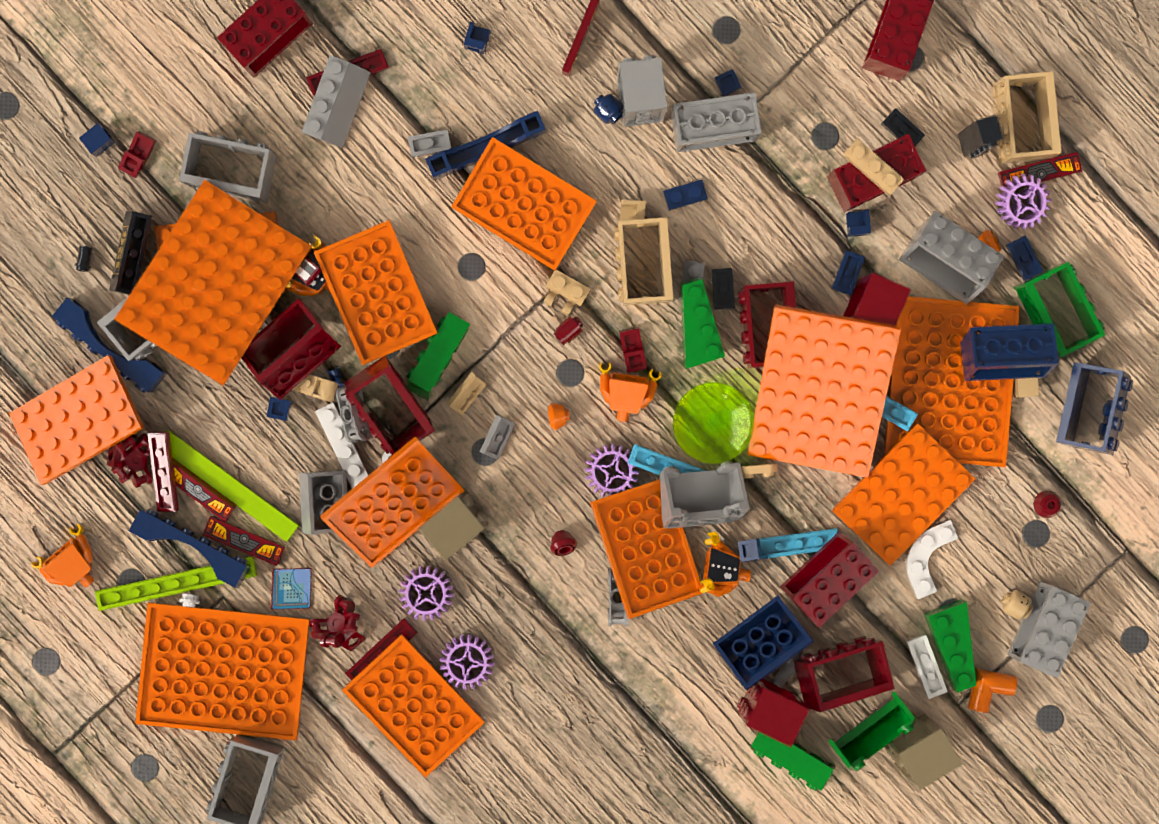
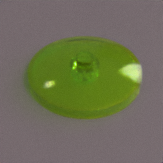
(713, 423)

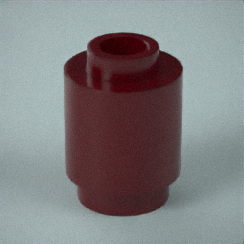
(568, 330)

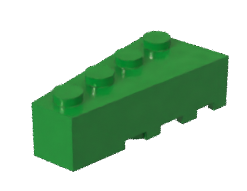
(699, 330)
(437, 355)
(953, 641)
(794, 759)

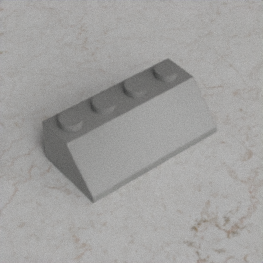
(336, 101)

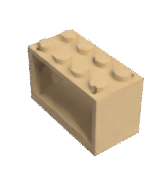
(1046, 114)
(665, 262)

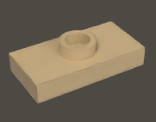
(466, 393)

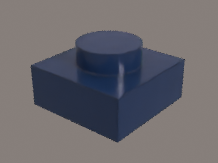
(727, 83)

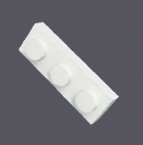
(926, 666)

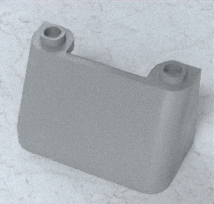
(703, 496)

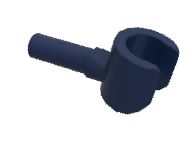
(336, 375)

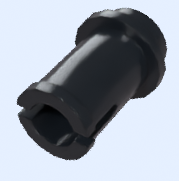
(83, 259)

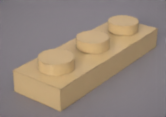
(873, 167)

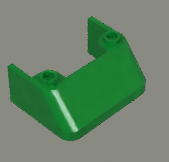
(874, 733)

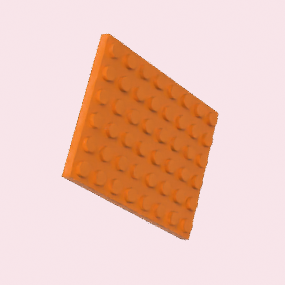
(213, 283)
(928, 378)
(823, 390)
(222, 671)

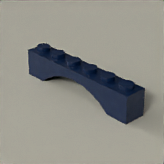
(462, 156)
(77, 319)
(226, 567)

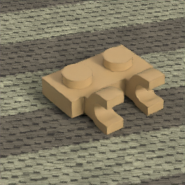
(567, 288)

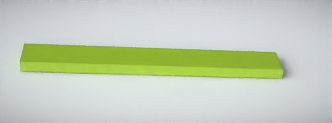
(232, 488)
(162, 586)

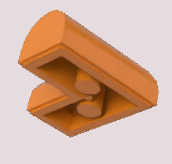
(988, 683)

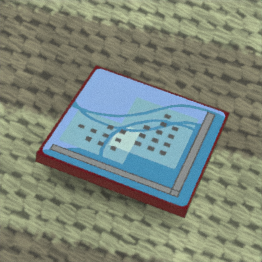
(291, 588)

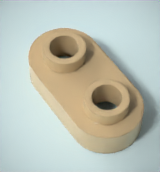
(766, 470)

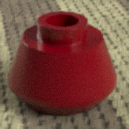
(1043, 501)
(562, 543)

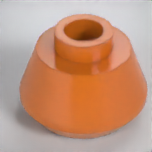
(990, 239)
(557, 415)

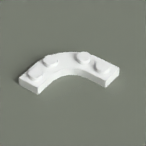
(919, 556)

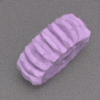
(1028, 195)
(605, 487)
(419, 586)
(476, 661)

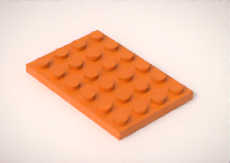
(523, 203)
(375, 292)
(76, 420)
(903, 494)
(392, 502)
(647, 560)
(413, 705)

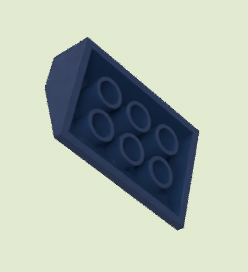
(762, 642)

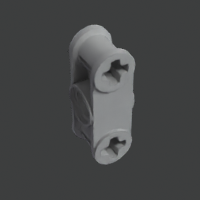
(350, 418)
(615, 609)

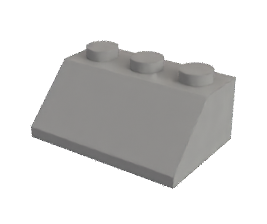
(317, 495)

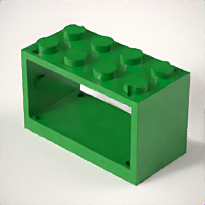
(1076, 292)

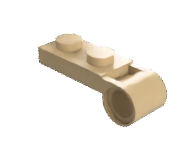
(318, 388)

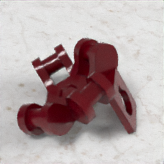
(133, 460)
(339, 626)

